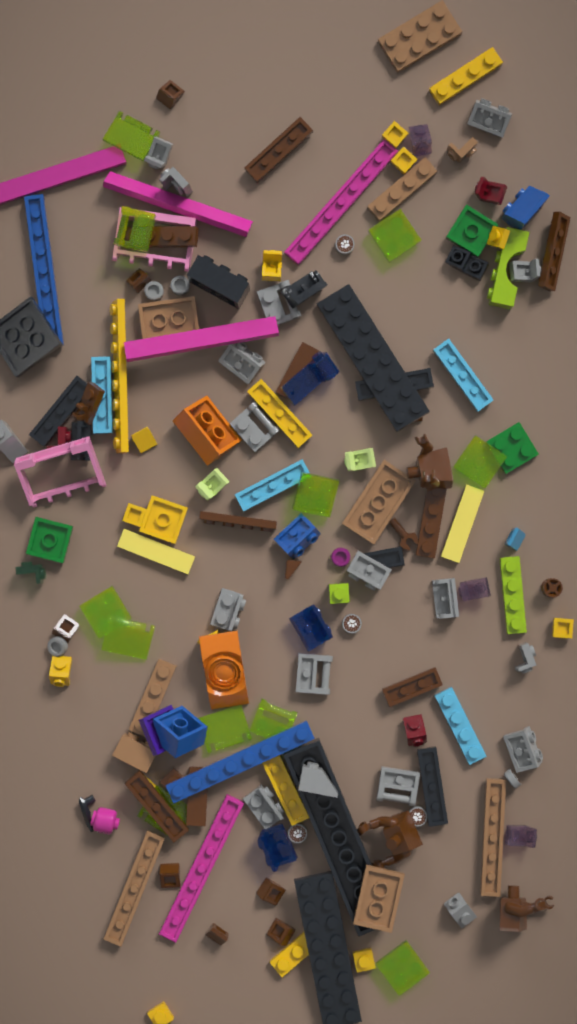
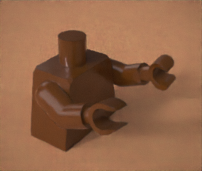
(431, 466)
(400, 836)
(515, 910)

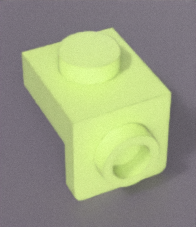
(359, 459)
(212, 484)

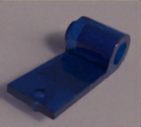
(308, 378)

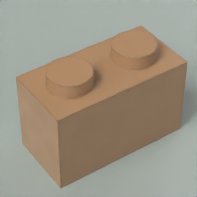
(134, 752)

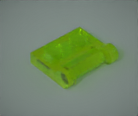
(141, 229)
(267, 726)

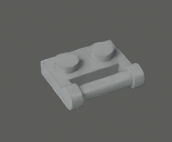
(272, 305)
(249, 430)
(307, 673)
(400, 780)

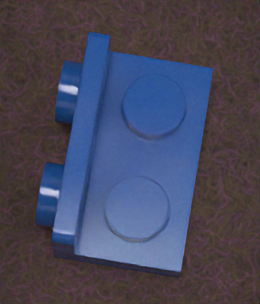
(297, 536)

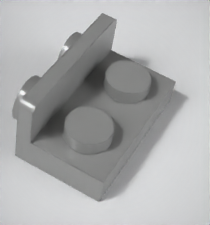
(490, 117)
(173, 177)
(242, 361)
(368, 570)
(227, 610)
(523, 749)
(264, 806)

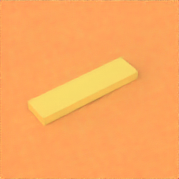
(462, 523)
(156, 551)

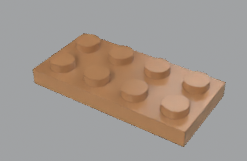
(419, 36)
(378, 502)

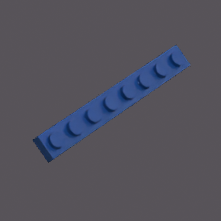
(43, 261)
(240, 761)

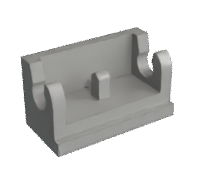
(445, 598)

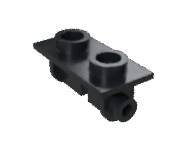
(80, 430)

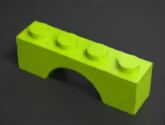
(503, 291)

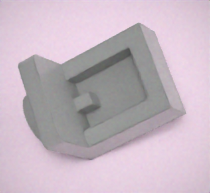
(158, 153)
(524, 271)
(528, 654)
(460, 910)

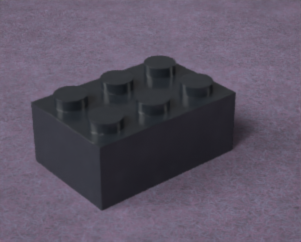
(218, 281)

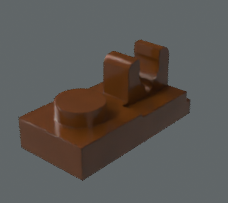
(89, 404)

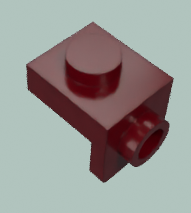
(490, 191)
(64, 436)
(415, 730)

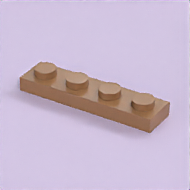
(402, 189)
(153, 694)

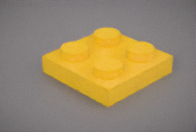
(163, 519)

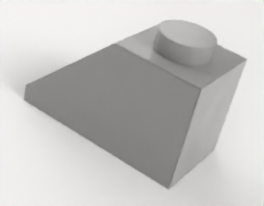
(9, 443)
(315, 780)

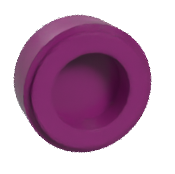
(340, 557)

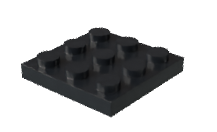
(26, 337)

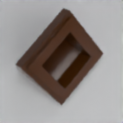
(138, 280)

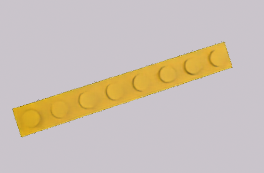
(119, 384)

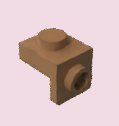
(466, 151)

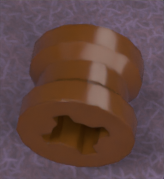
(555, 587)

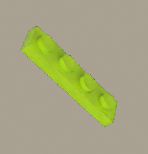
(513, 595)

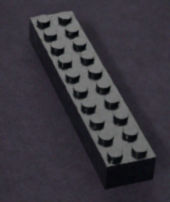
(333, 827)

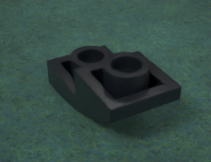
(466, 263)

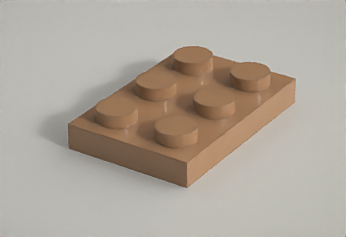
(168, 317)
(378, 898)

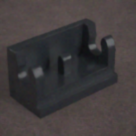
(304, 289)

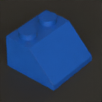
(524, 208)
(180, 731)

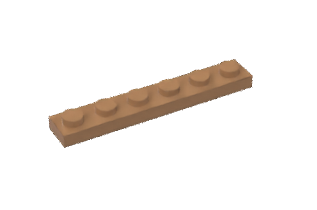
(493, 837)
(134, 888)

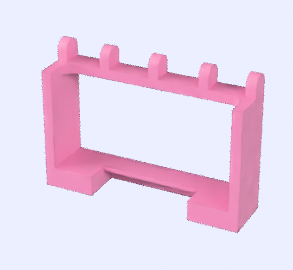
(160, 218)
(71, 447)

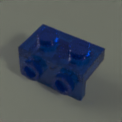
(311, 627)
(276, 847)

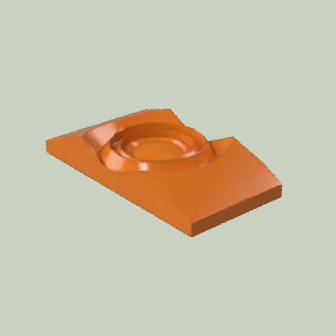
(224, 669)

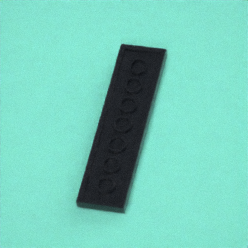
(373, 358)
(327, 949)

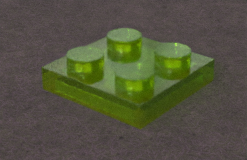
(394, 235)
(480, 461)
(315, 494)
(101, 607)
(402, 967)

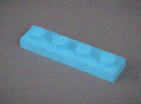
(463, 375)
(103, 378)
(271, 485)
(460, 725)

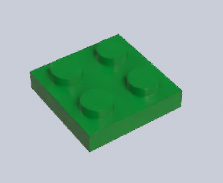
(471, 231)
(515, 445)
(49, 540)

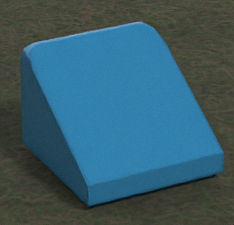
(515, 538)

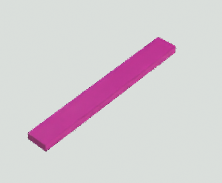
(61, 174)
(341, 202)
(177, 204)
(201, 339)
(201, 868)

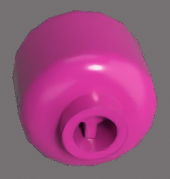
(104, 820)

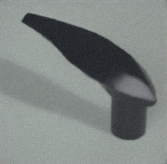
(84, 803)

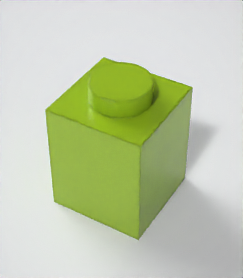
(339, 593)

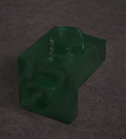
(27, 567)

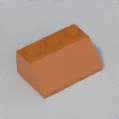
(206, 430)

